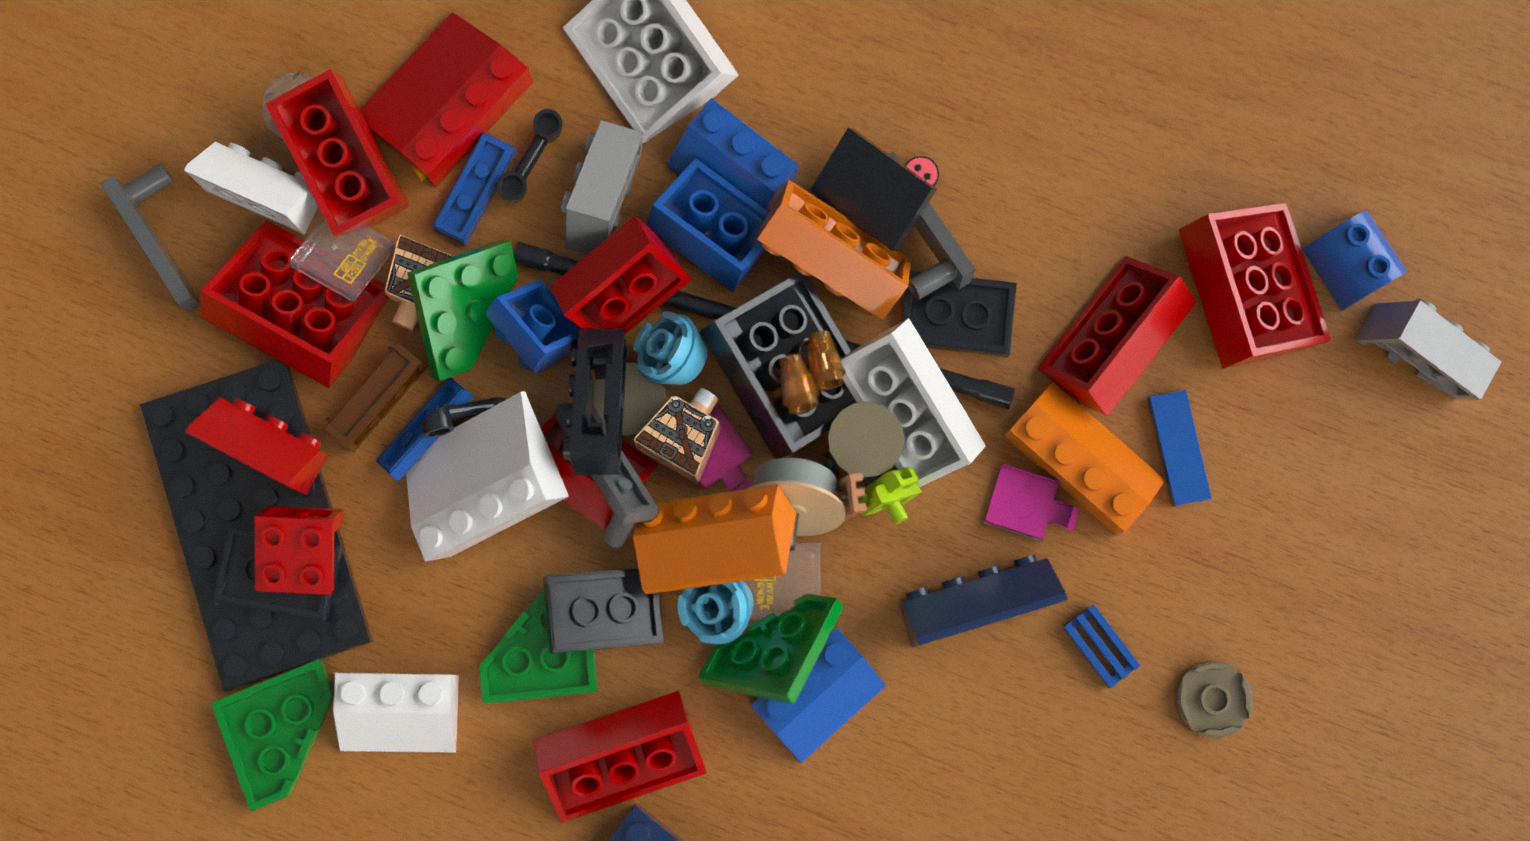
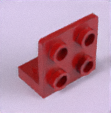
(295, 549)

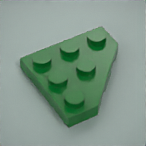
(453, 304)
(776, 651)
(526, 670)
(274, 729)

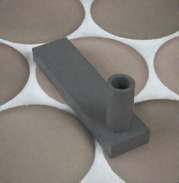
(126, 201)
(952, 260)
(622, 492)

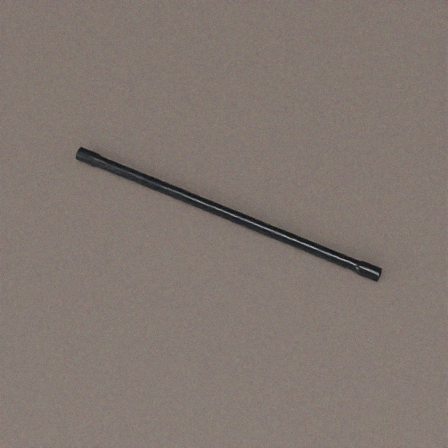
(545, 260)

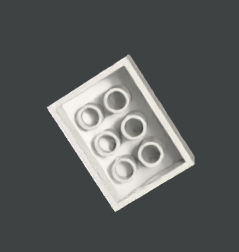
(651, 59)
(481, 479)

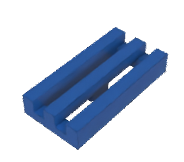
(1121, 672)

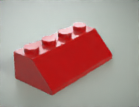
(337, 154)
(1118, 334)
(618, 757)

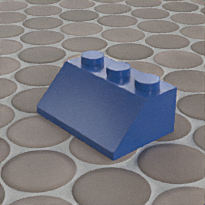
(734, 154)
(710, 224)
(831, 695)

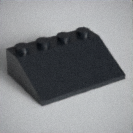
(749, 351)

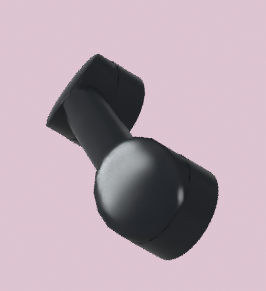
(547, 129)
(440, 420)

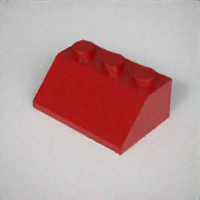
(620, 280)
(260, 443)
(582, 489)

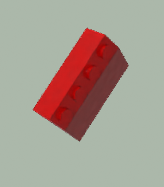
(446, 97)
(1253, 284)
(285, 310)

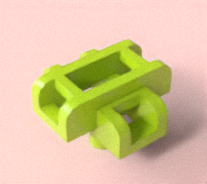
(891, 493)

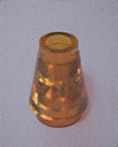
(824, 361)
(797, 385)

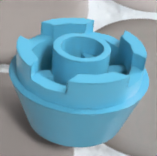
(670, 350)
(716, 611)

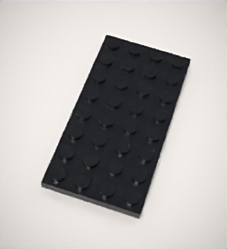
(215, 491)

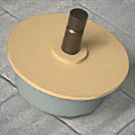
(809, 491)

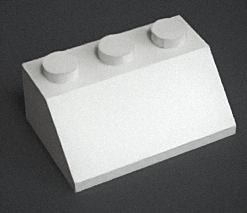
(254, 185)
(396, 712)

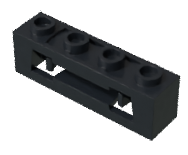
(587, 446)

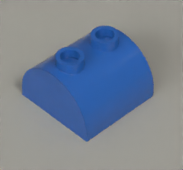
(1354, 260)
(533, 326)

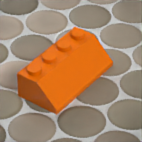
(834, 251)
(1085, 459)
(715, 539)

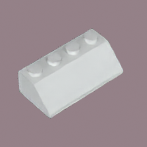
(904, 378)

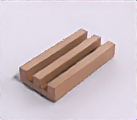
(853, 494)

